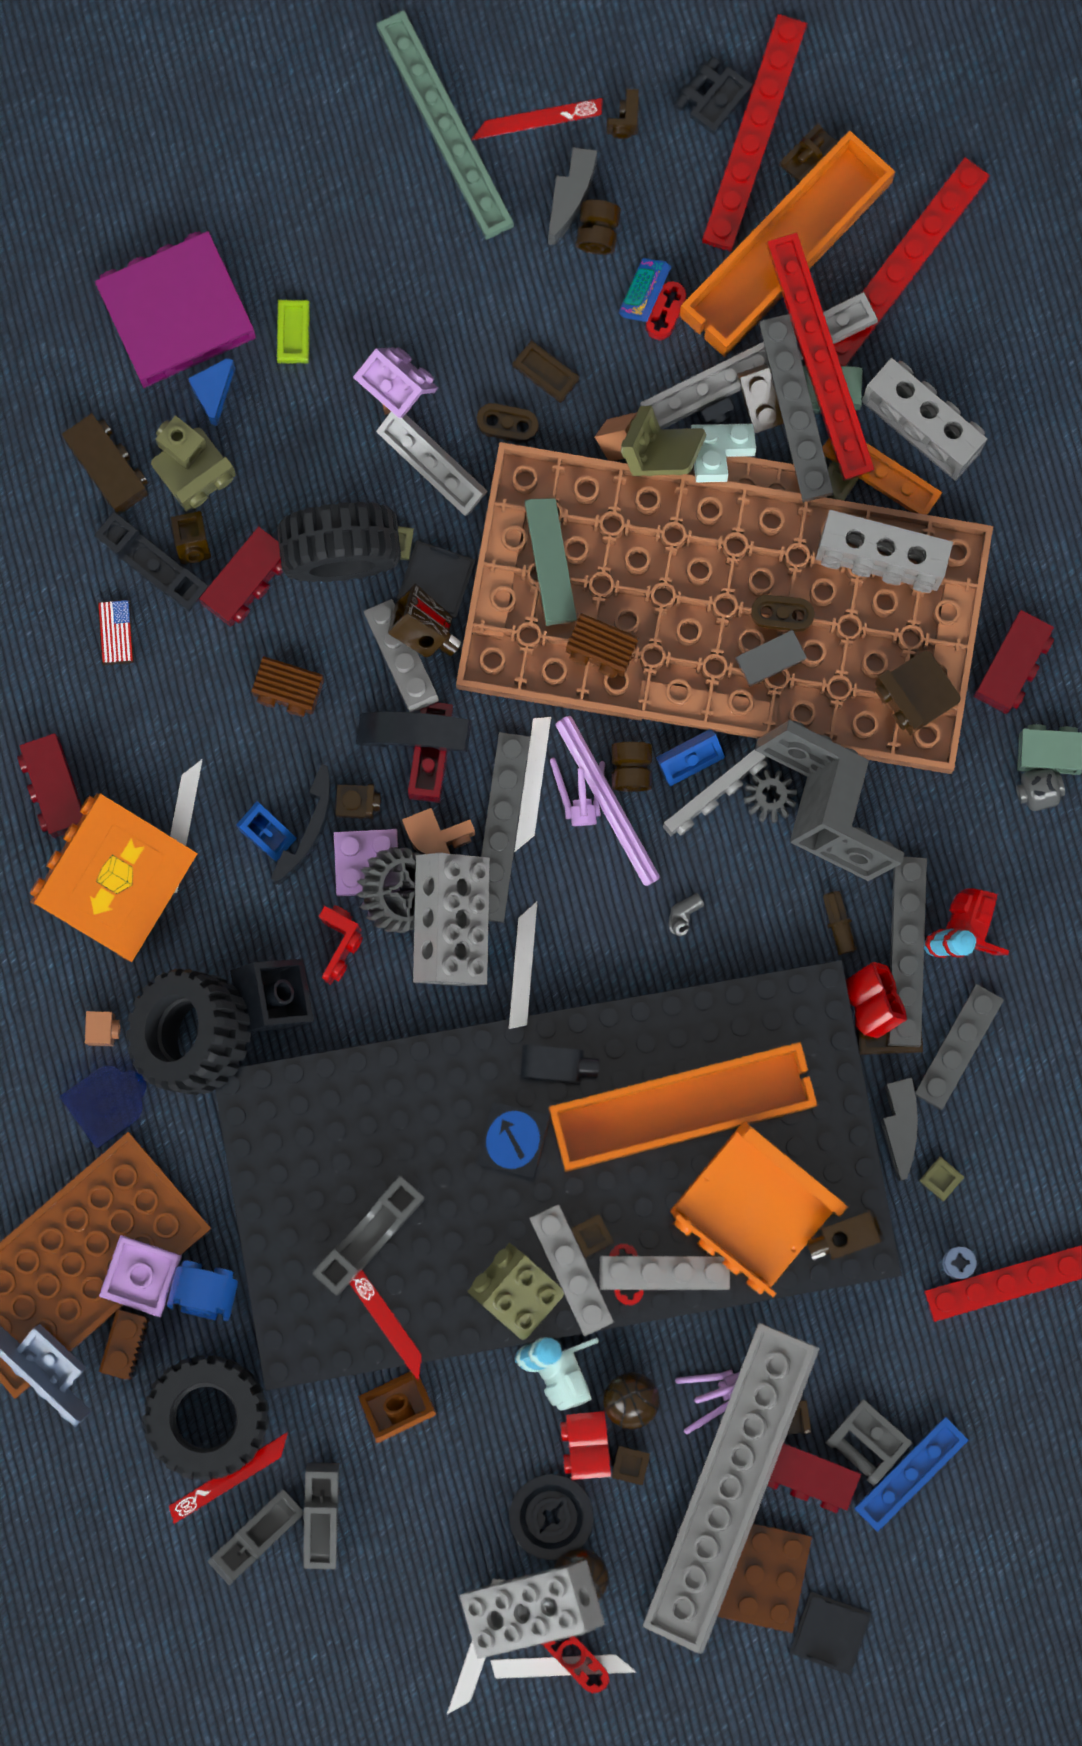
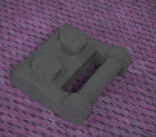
(876, 1434)

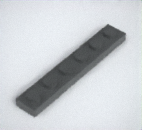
(796, 408)
(504, 818)
(908, 947)

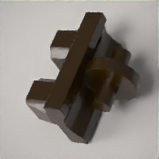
(808, 153)

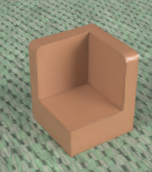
(612, 435)

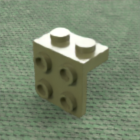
(659, 451)
(201, 479)
(516, 1291)

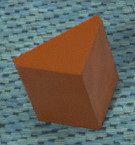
(396, 1406)

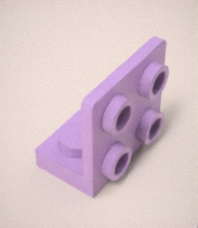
(394, 379)

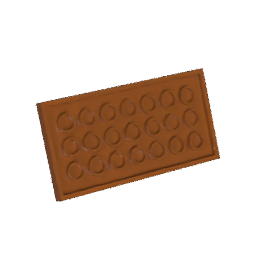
(63, 1251)

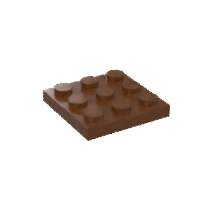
(768, 1579)

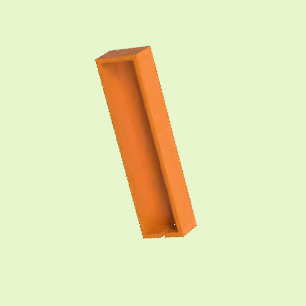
(816, 209)
(682, 1107)

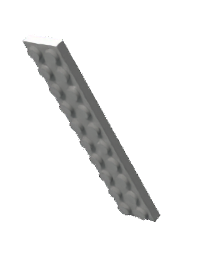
(730, 1488)

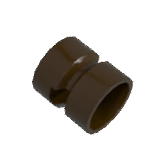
(598, 227)
(632, 765)

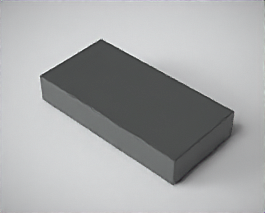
(771, 658)

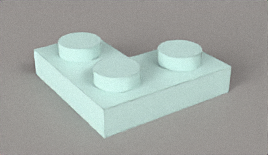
(722, 442)

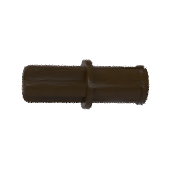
(839, 922)

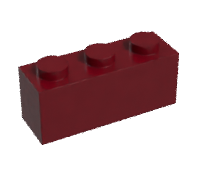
(244, 578)
(1015, 662)
(429, 763)
(51, 784)
(814, 1477)

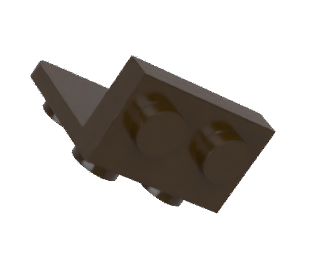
(917, 692)

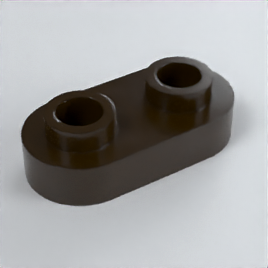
(507, 424)
(782, 611)

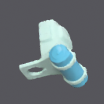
(559, 1370)

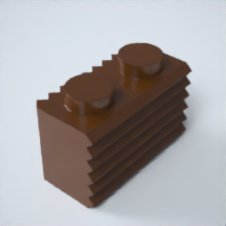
(601, 645)
(287, 686)
(124, 1344)

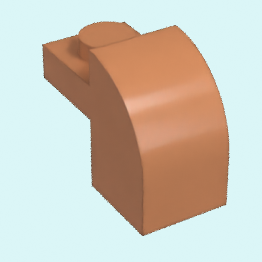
(428, 838)

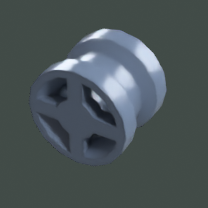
(953, 1263)

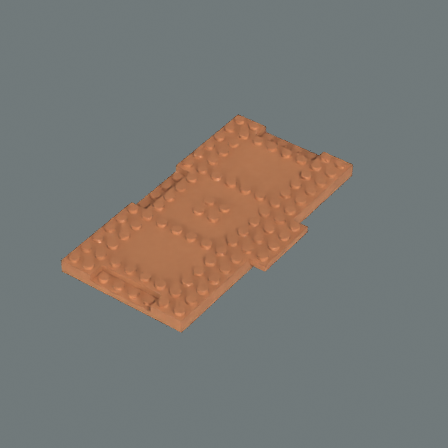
(682, 575)

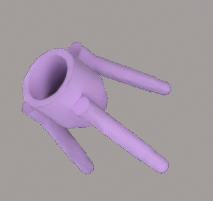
(582, 811)
(725, 1390)

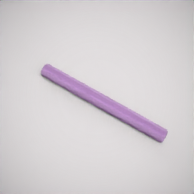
(607, 801)

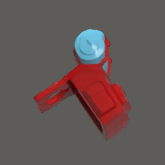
(967, 927)

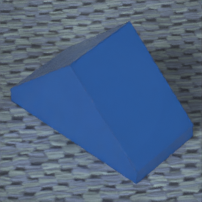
(212, 388)
(265, 831)

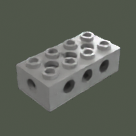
(909, 413)
(898, 543)
(451, 919)
(532, 1609)

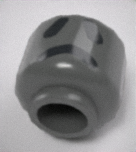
(1040, 789)

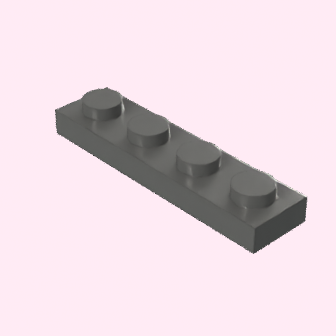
(958, 1047)

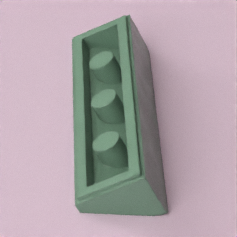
(550, 561)

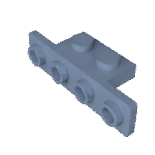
(47, 1369)

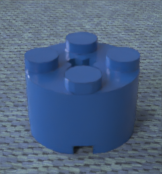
(202, 1291)

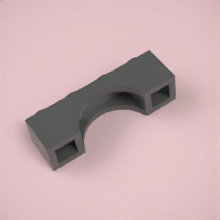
(369, 1236)

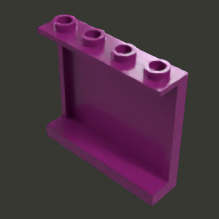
(175, 308)

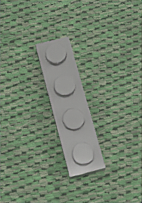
(432, 462)
(401, 660)
(706, 800)
(571, 1270)
(663, 1273)

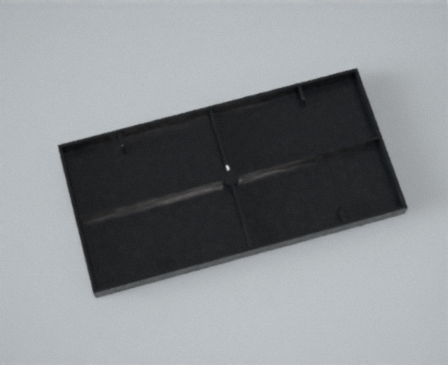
(334, 1129)

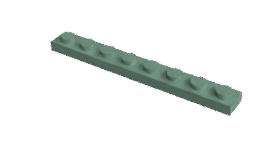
(445, 125)

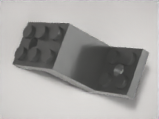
(829, 800)

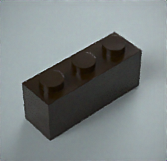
(106, 463)

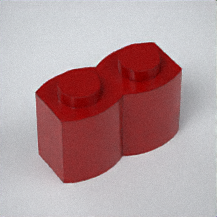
(875, 1000)
(586, 1445)

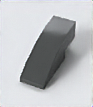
(571, 192)
(901, 1127)
(321, 1515)
(256, 1537)

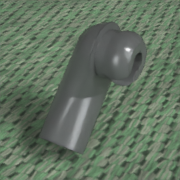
(681, 913)

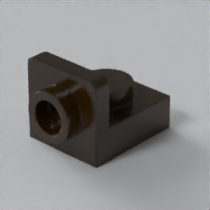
(628, 125)
(190, 537)
(357, 801)

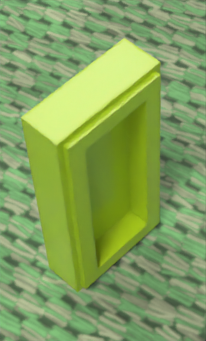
(293, 331)

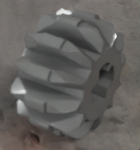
(780, 793)

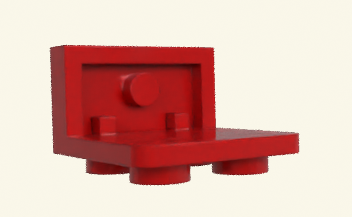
(342, 922)

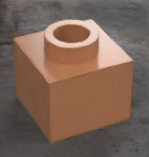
(101, 1028)

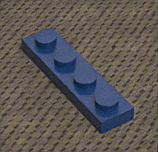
(911, 1474)

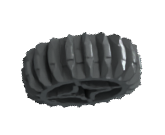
(387, 873)

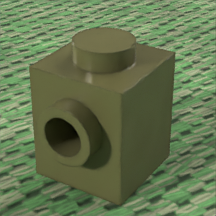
(180, 441)

